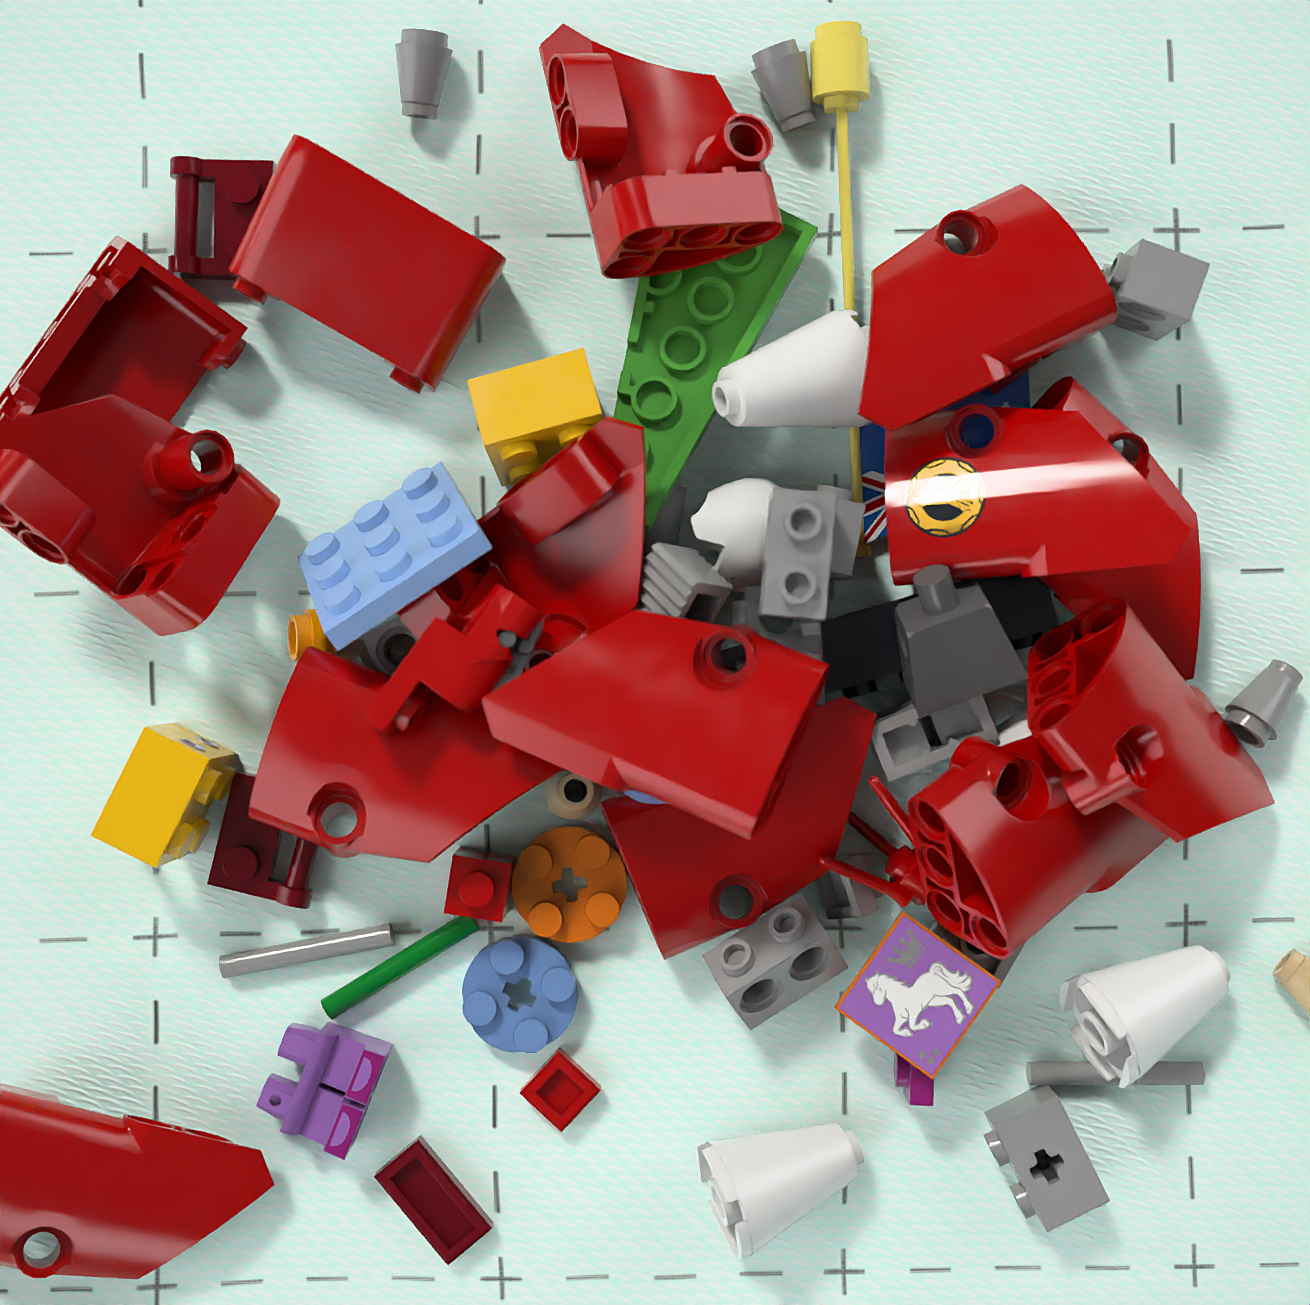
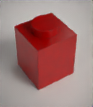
(479, 884)

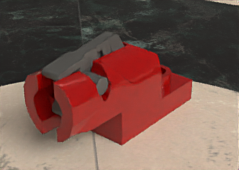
(462, 664)

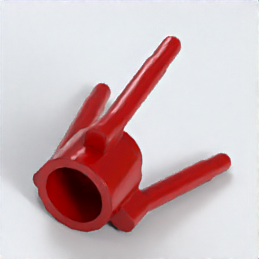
(902, 865)

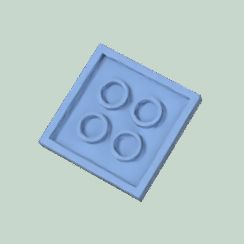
(390, 554)

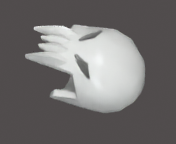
(735, 525)

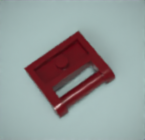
(237, 195)
(249, 852)

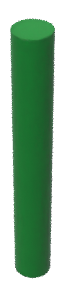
(399, 965)

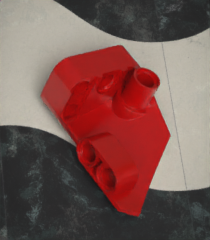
(968, 320)
(666, 716)
(1134, 728)
(406, 791)
(687, 862)
(113, 1187)

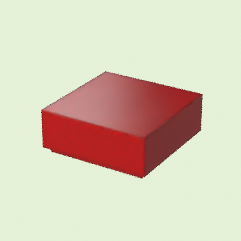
(560, 1089)

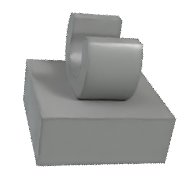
(846, 897)

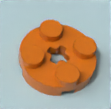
(550, 911)

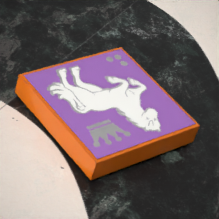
(917, 994)

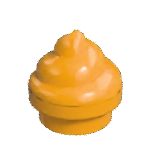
(307, 631)

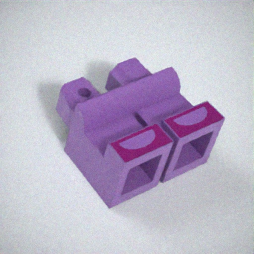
(334, 1085)

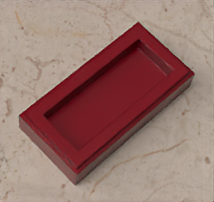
(434, 1200)

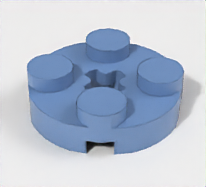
(488, 1005)

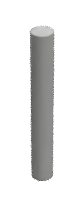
(306, 950)
(1085, 1074)

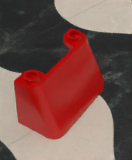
(365, 263)
(128, 335)

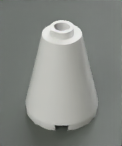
(800, 378)
(1142, 1008)
(774, 1179)

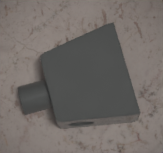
(951, 643)

